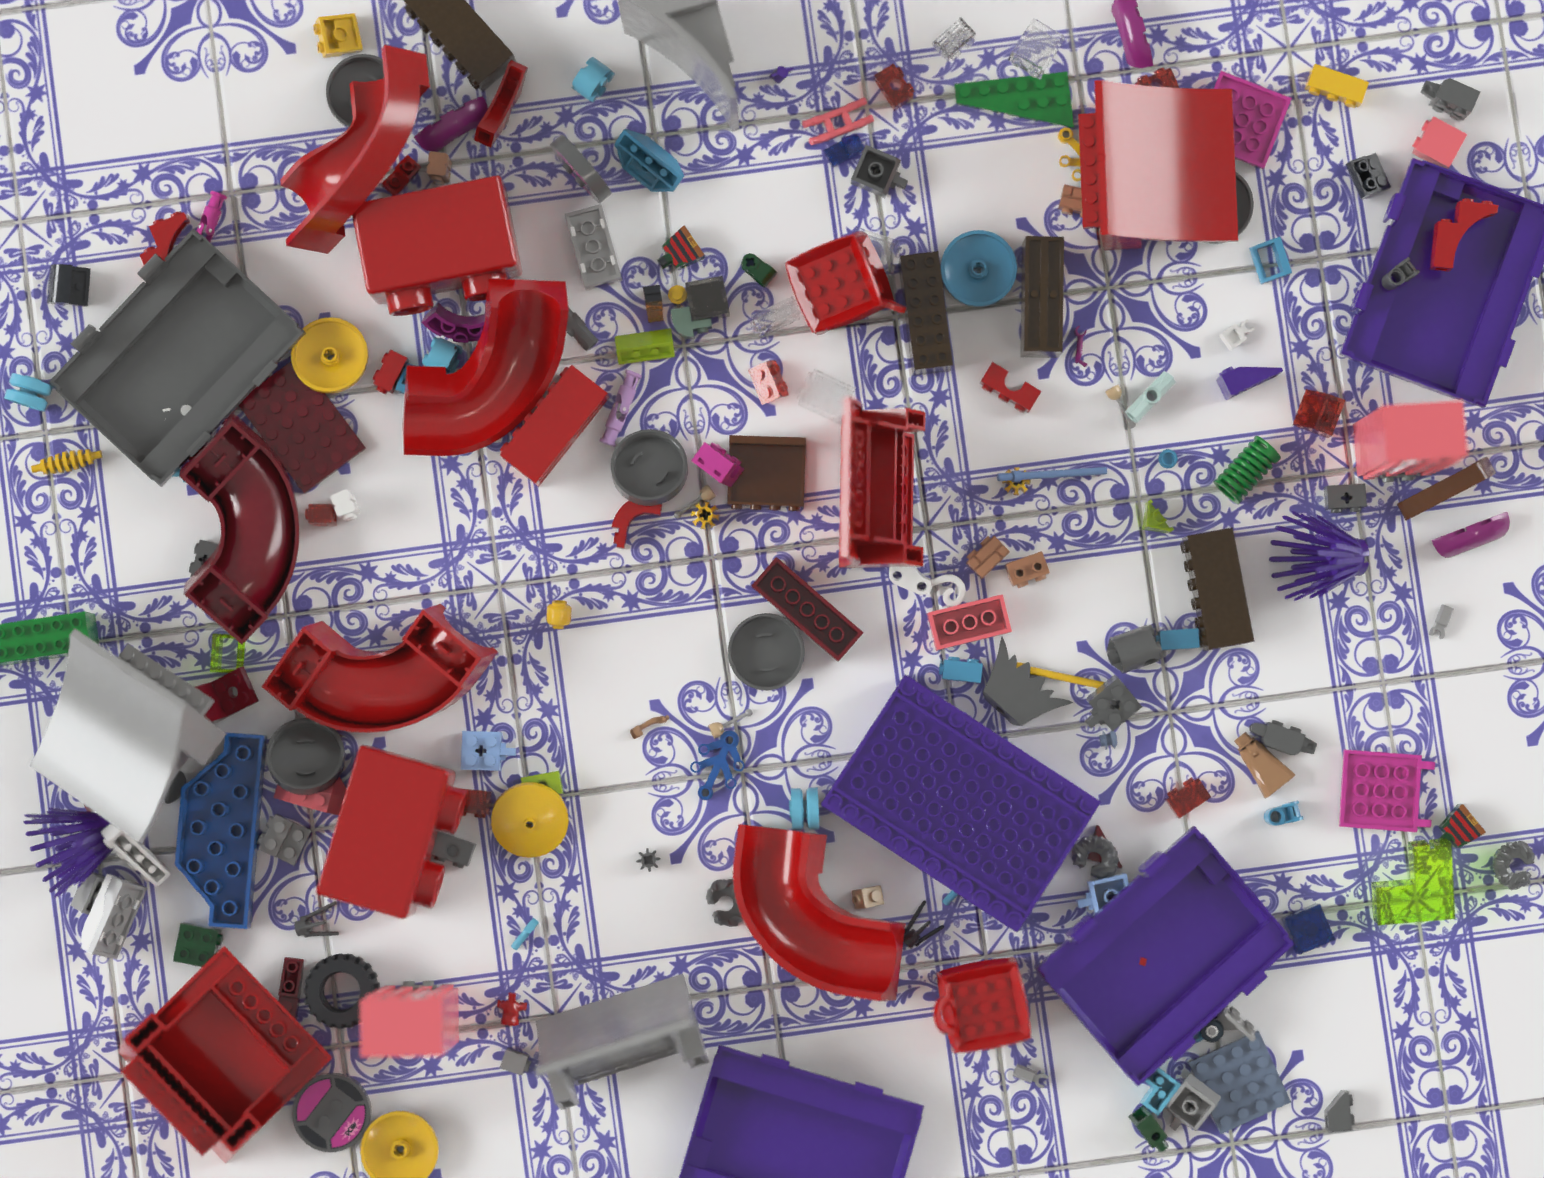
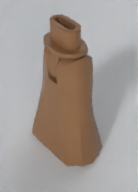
(1264, 766)

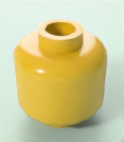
(558, 614)

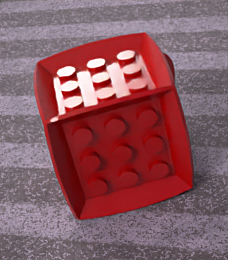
(840, 283)
(982, 1005)

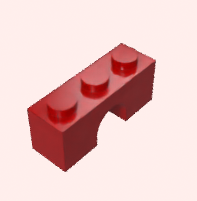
(995, 381)

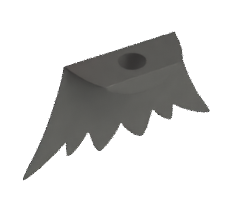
(1014, 693)

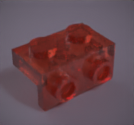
(768, 381)

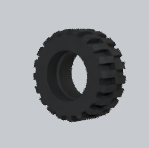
(315, 989)

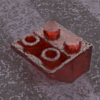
(1318, 413)

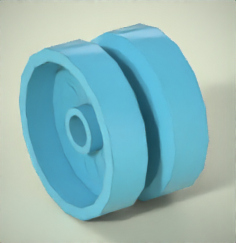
(28, 392)
(804, 808)

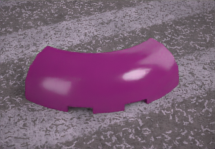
(1131, 30)
(452, 125)
(454, 326)
(1474, 536)

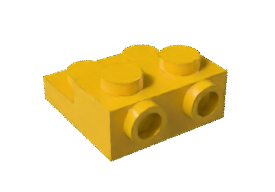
(337, 35)

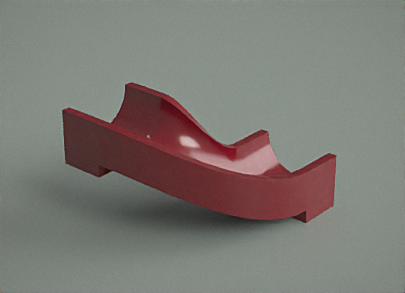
(257, 529)

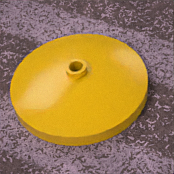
(330, 338)
(532, 804)
(395, 1129)

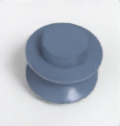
(1108, 739)

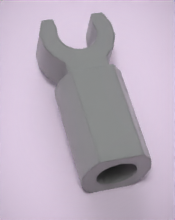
(1442, 620)
(1028, 1075)

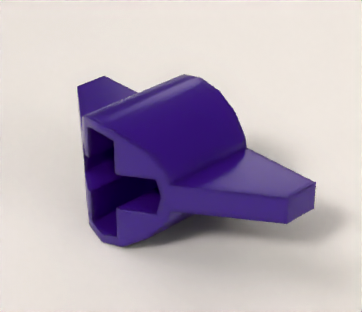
(780, 74)

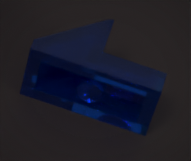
(844, 150)

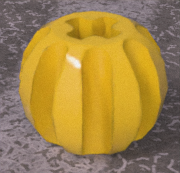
(1019, 486)
(710, 517)

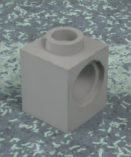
(515, 1062)

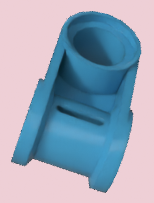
(1286, 813)

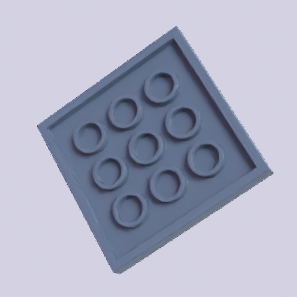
(1243, 1079)

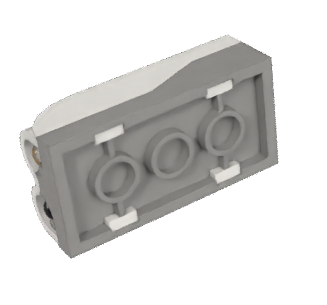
(593, 246)
(112, 916)

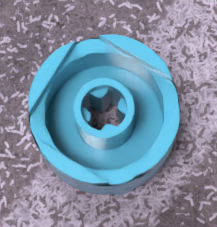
(592, 79)
(443, 355)

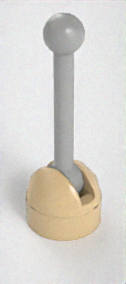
(1114, 394)
(706, 494)
(717, 728)

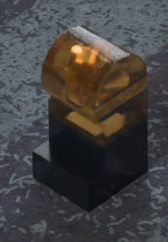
(653, 303)

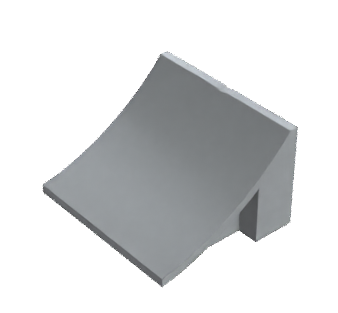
(693, 39)
(123, 733)
(618, 1036)

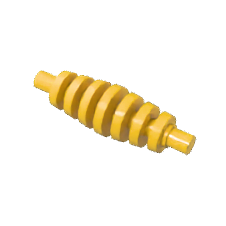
(66, 461)

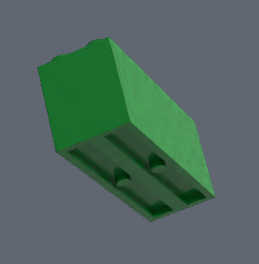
(43, 637)

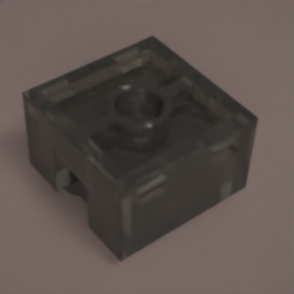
(707, 298)

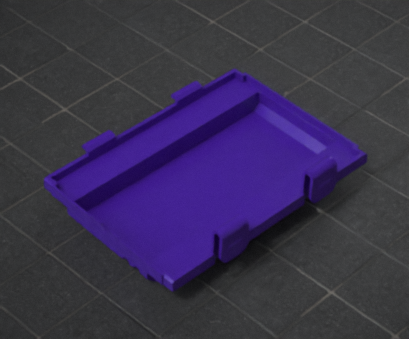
(1457, 324)
(1202, 949)
(795, 1123)

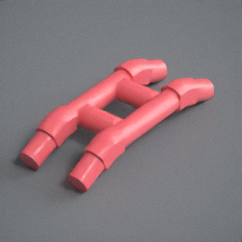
(843, 111)

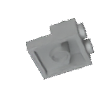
(283, 839)

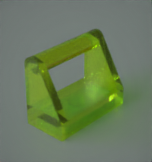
(216, 653)

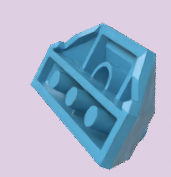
(648, 162)

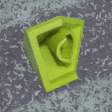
(1154, 520)

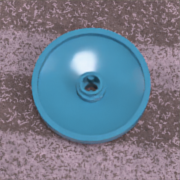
(988, 253)

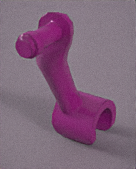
(1079, 347)

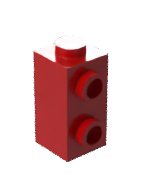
(390, 372)

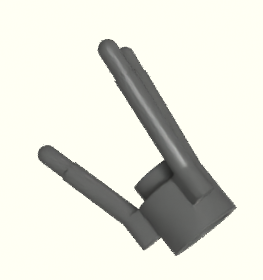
(305, 926)

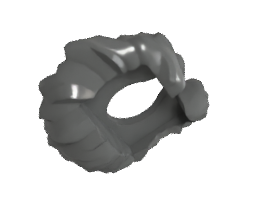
(1104, 848)
(1502, 861)
(717, 890)

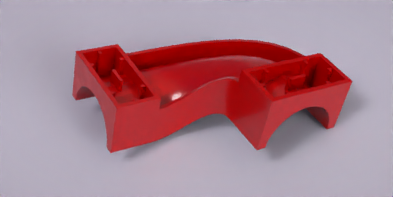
(348, 168)
(498, 382)
(378, 689)
(801, 926)

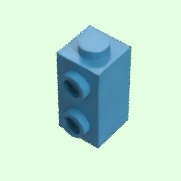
(1178, 639)
(961, 671)

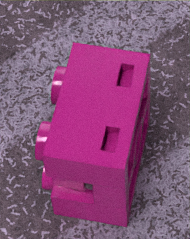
(718, 464)

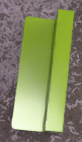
(644, 346)

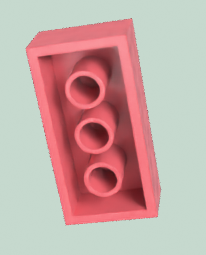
(969, 622)

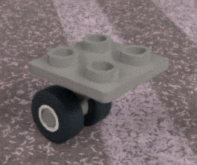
(1227, 1020)

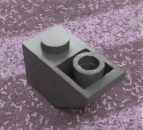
(1338, 1113)

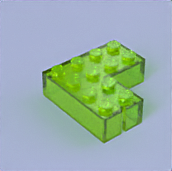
(1426, 894)

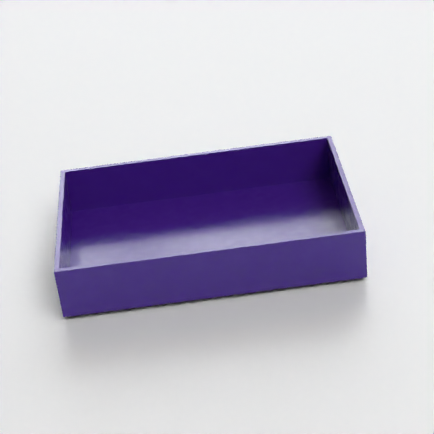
(960, 803)

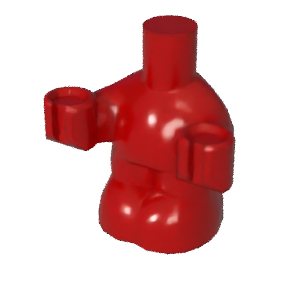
(511, 1010)

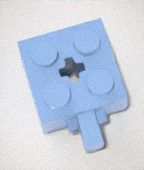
(491, 742)
(1100, 888)

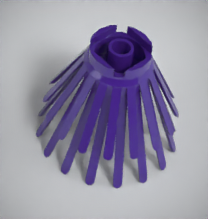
(1339, 559)
(85, 849)

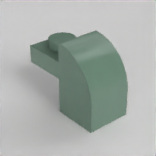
(685, 326)

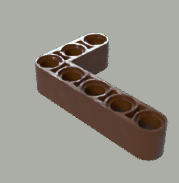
(1446, 488)

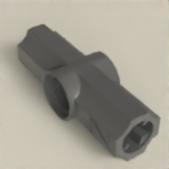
(577, 329)

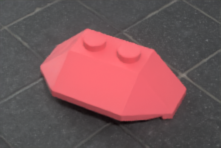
(325, 801)

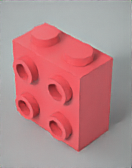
(1438, 142)

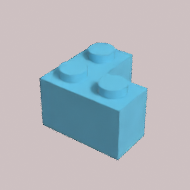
(1161, 1091)

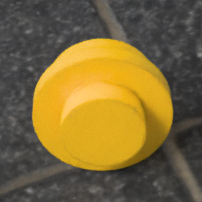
(677, 294)

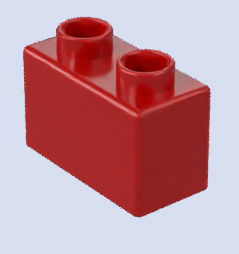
(436, 243)
(389, 833)

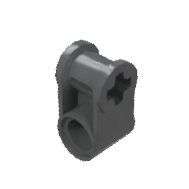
(1401, 273)

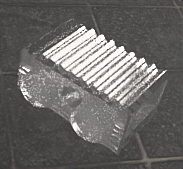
(954, 40)

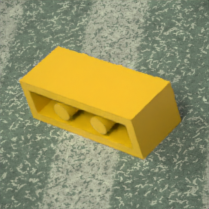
(1336, 86)

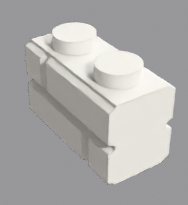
(345, 505)

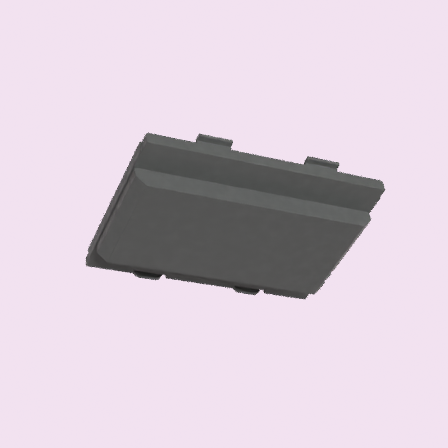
(180, 339)

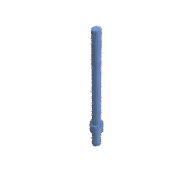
(1017, 476)

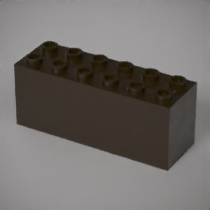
(463, 39)
(1042, 297)
(925, 313)
(1217, 589)

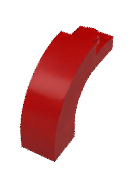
(626, 515)

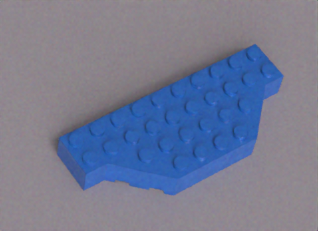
(222, 829)

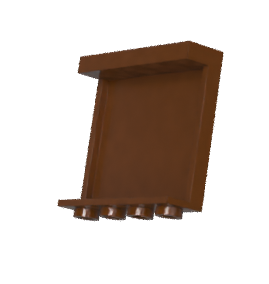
(771, 472)

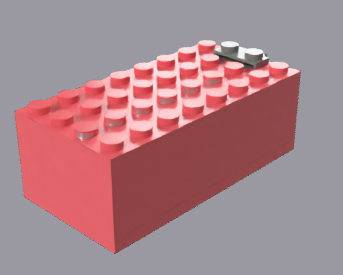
(1410, 440)
(409, 1020)

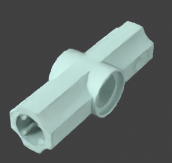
(1157, 389)

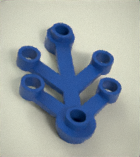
(719, 762)

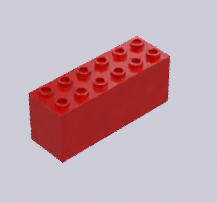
(554, 425)

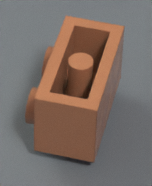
(1027, 569)

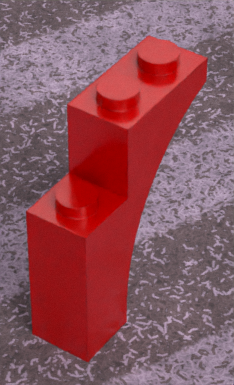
(501, 105)
(1448, 234)
(165, 235)

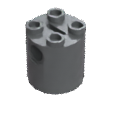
(1134, 649)

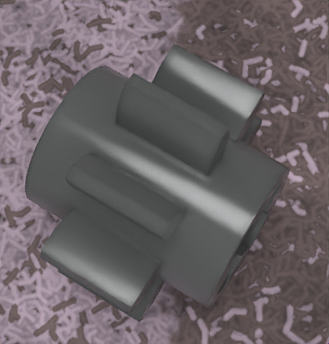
(654, 859)

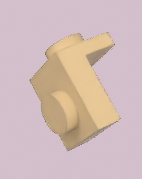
(867, 897)

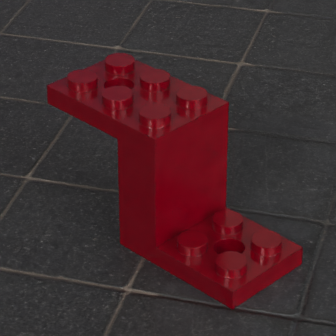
(225, 701)

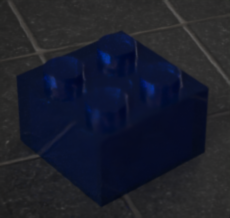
(1308, 928)

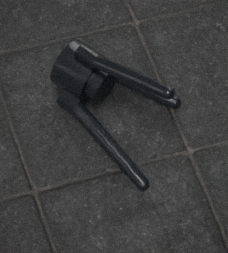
(911, 938)

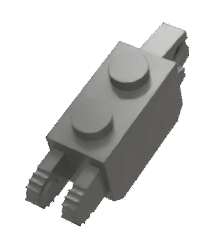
(1283, 739)

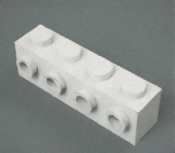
(136, 854)

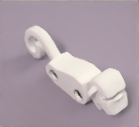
(912, 576)

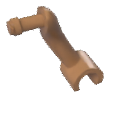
(637, 731)

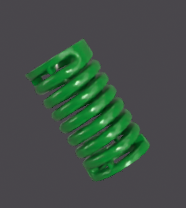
(1253, 470)

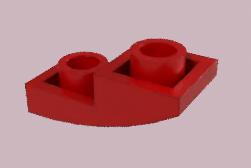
(401, 176)

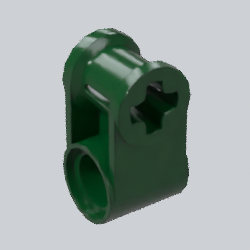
(761, 272)

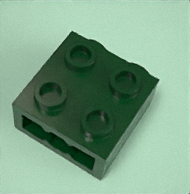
(196, 944)

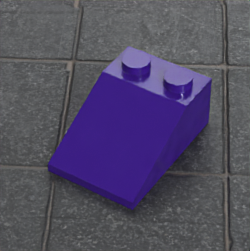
(1244, 378)

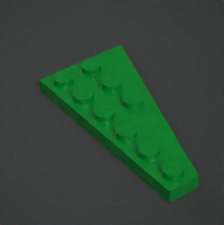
(1022, 97)

